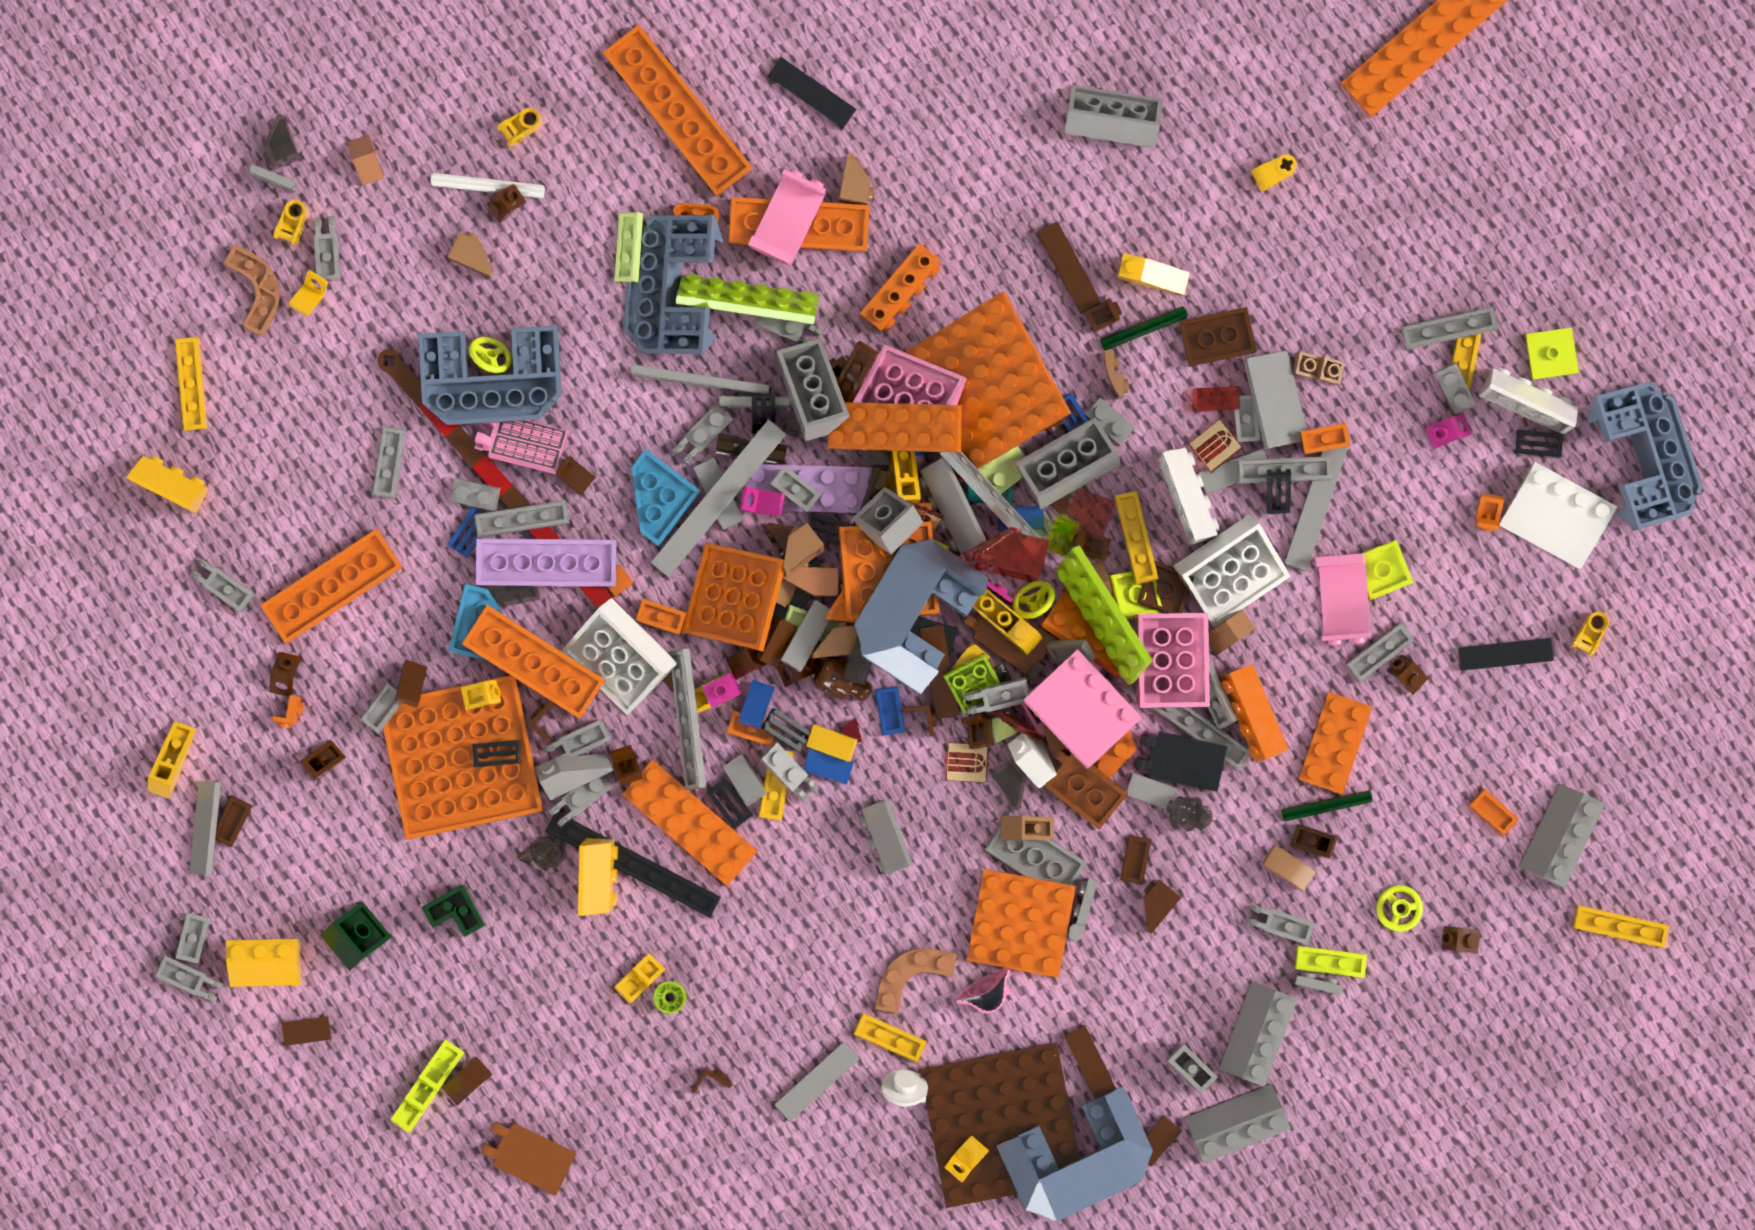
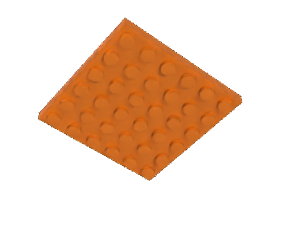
(1006, 383)
(435, 762)

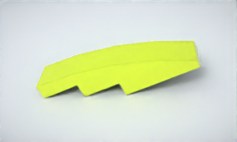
(427, 1086)

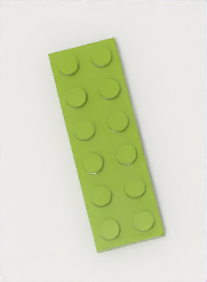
(747, 298)
(1103, 615)

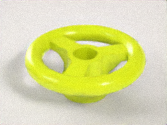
(487, 357)
(1035, 601)
(1388, 894)

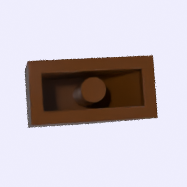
(1158, 903)

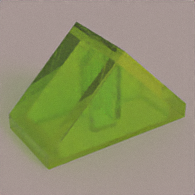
(1062, 534)

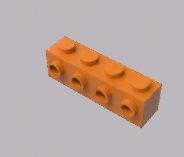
(900, 288)
(1254, 713)

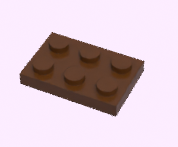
(1217, 337)

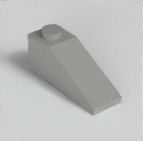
(571, 772)

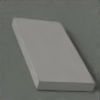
(1275, 399)
(1037, 858)

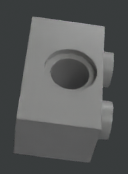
(1191, 1068)

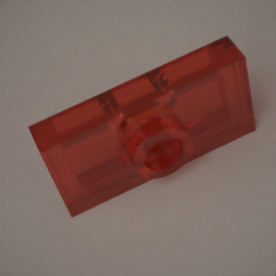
(1216, 399)

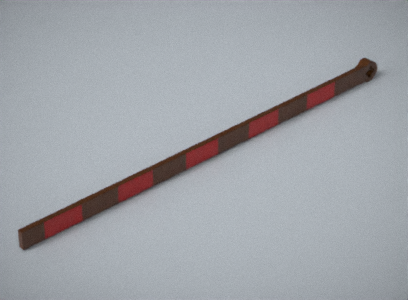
(481, 464)

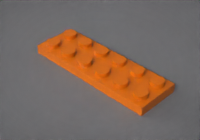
(833, 228)
(899, 427)
(331, 586)
(533, 661)
(690, 822)

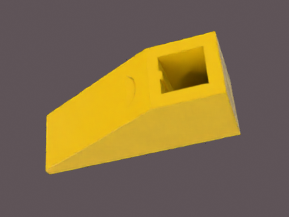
(1007, 622)

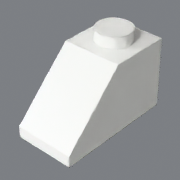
(1032, 758)

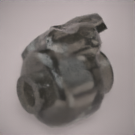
(1189, 813)
(544, 852)

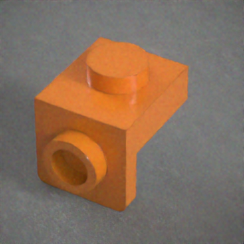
(1489, 512)
(294, 710)

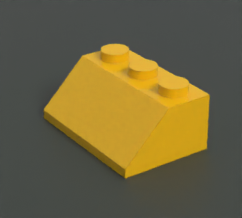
(168, 482)
(597, 876)
(263, 962)

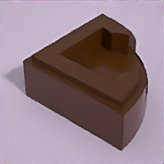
(1061, 505)

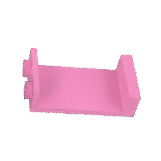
(788, 217)
(1344, 598)

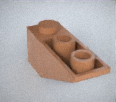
(816, 581)

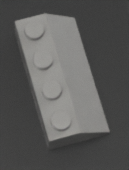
(1113, 116)
(812, 388)
(1068, 463)
(953, 505)
(1561, 836)
(1258, 1034)
(1237, 1123)

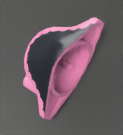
(987, 992)

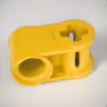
(519, 127)
(1270, 172)
(291, 224)
(1589, 634)

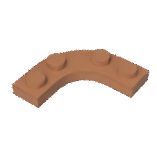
(265, 285)
(905, 967)

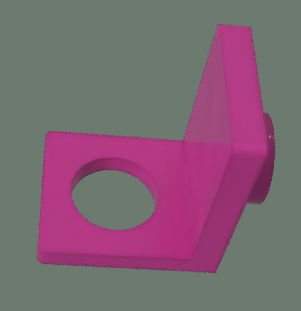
(1448, 430)
(763, 502)
(1000, 591)
(722, 690)

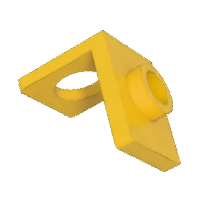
(309, 294)
(966, 1158)

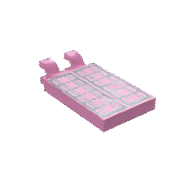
(524, 444)

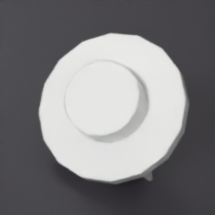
(904, 1088)

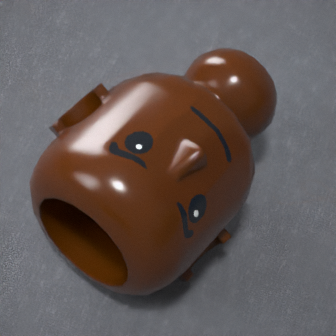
(830, 681)

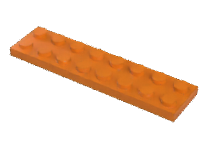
(1415, 50)
(677, 110)

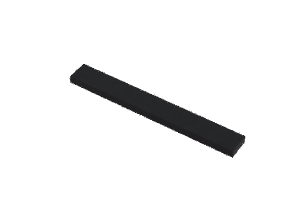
(641, 868)

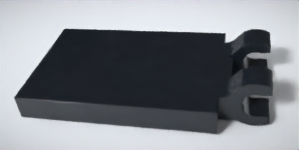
(1183, 760)

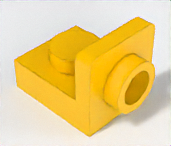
(481, 694)

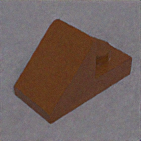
(1314, 841)

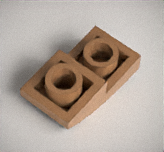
(1318, 367)
(1116, 380)
(1288, 867)

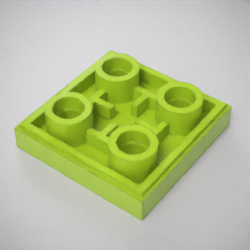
(969, 677)

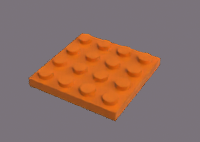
(865, 564)
(734, 596)
(1021, 923)

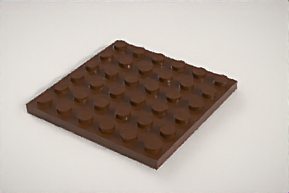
(994, 1102)

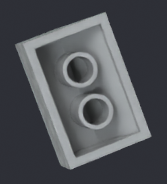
(885, 837)

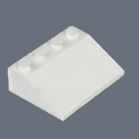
(1529, 401)
(1187, 495)
(1557, 515)
(1232, 570)
(621, 654)

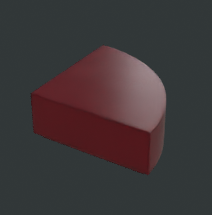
(852, 730)

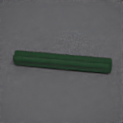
(1143, 328)
(1326, 805)

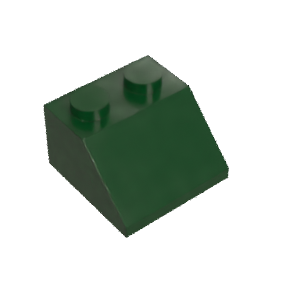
(355, 936)

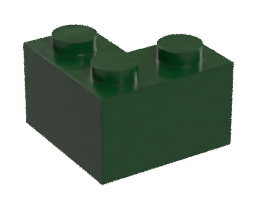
(456, 904)

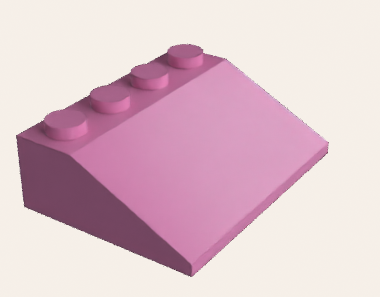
(909, 380)
(1179, 663)
(1082, 709)

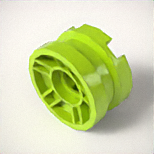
(660, 997)

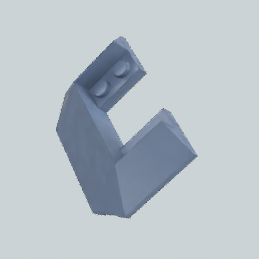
(650, 304)
(496, 398)
(1661, 448)
(897, 601)
(1090, 1179)

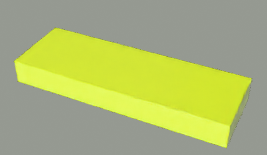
(1330, 961)

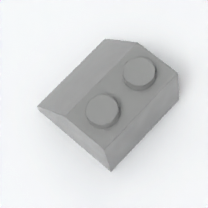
(888, 520)

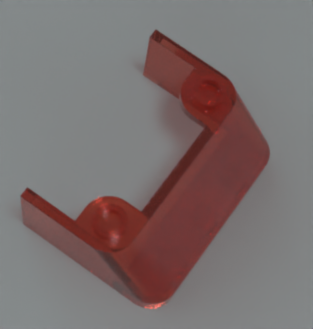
(1012, 555)

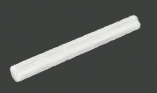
(484, 185)

